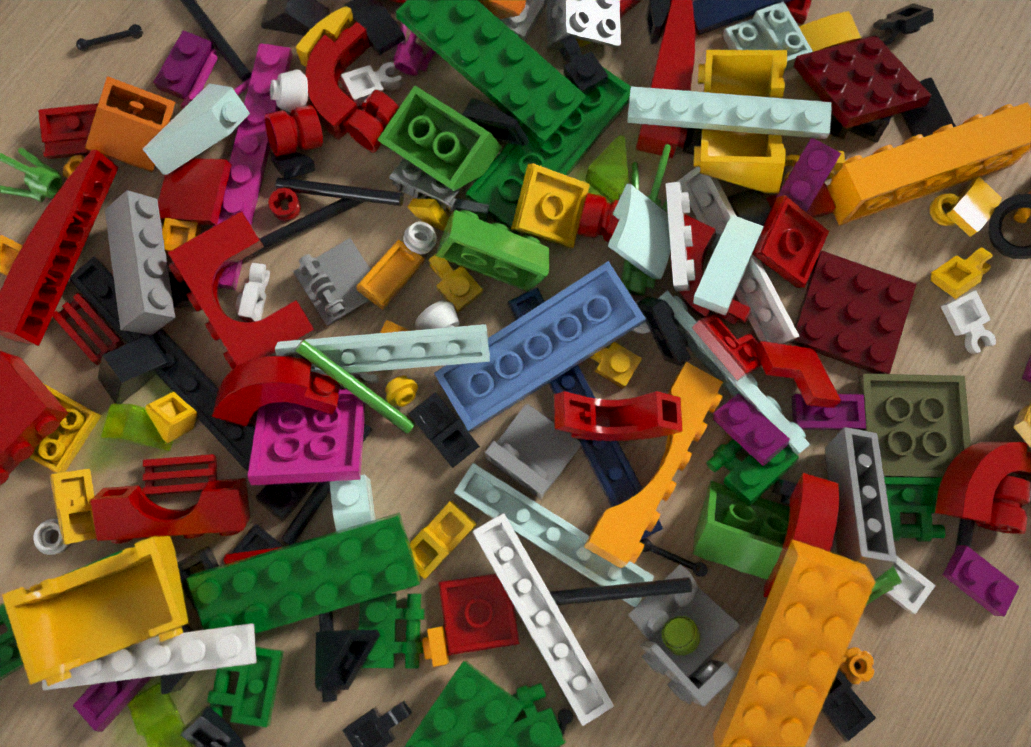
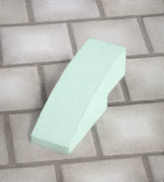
(727, 265)

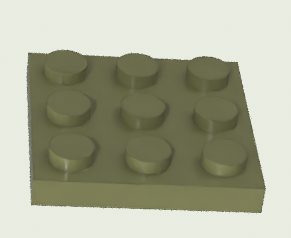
(917, 421)

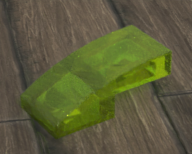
(158, 718)

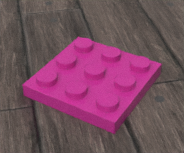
(308, 444)

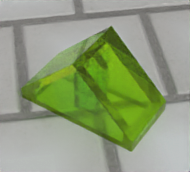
(609, 170)
(133, 426)

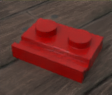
(66, 130)

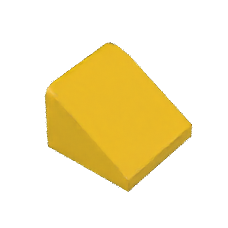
(171, 416)

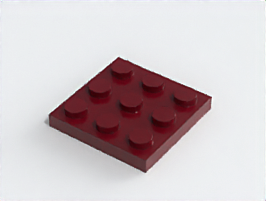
(861, 81)
(853, 313)

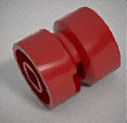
(368, 124)
(293, 130)
(598, 217)
(1007, 506)

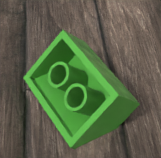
(439, 140)
(494, 250)
(740, 534)

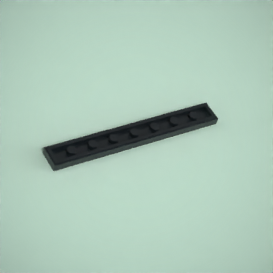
(180, 375)

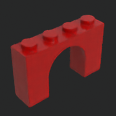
(203, 263)
(26, 413)

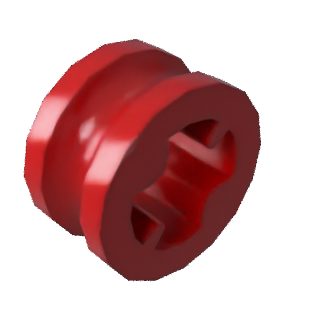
(275, 202)

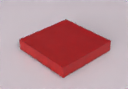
(195, 191)
(790, 242)
(477, 614)

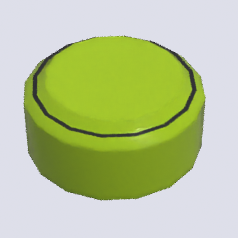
(681, 635)

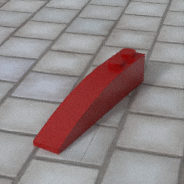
(672, 72)
(52, 251)

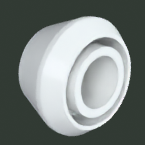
(290, 90)
(438, 315)

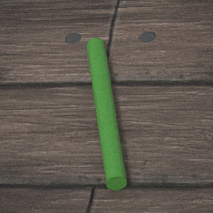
(354, 386)

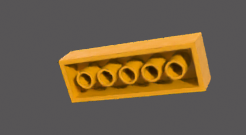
(931, 162)
(795, 649)

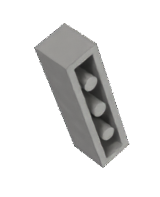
(139, 263)
(863, 513)

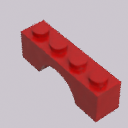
(129, 514)

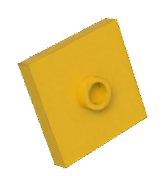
(550, 206)

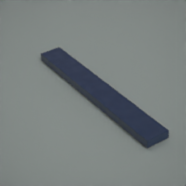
(604, 457)

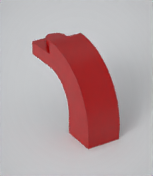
(324, 72)
(702, 239)
(272, 381)
(618, 419)
(974, 475)
(811, 518)

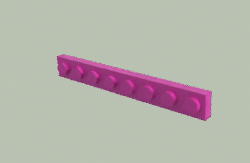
(252, 145)

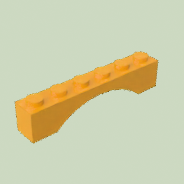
(622, 526)

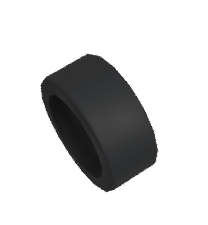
(995, 225)

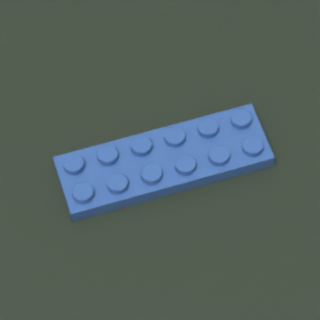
(542, 346)

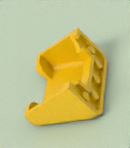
(743, 157)
(98, 610)

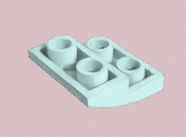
(769, 30)
(641, 232)

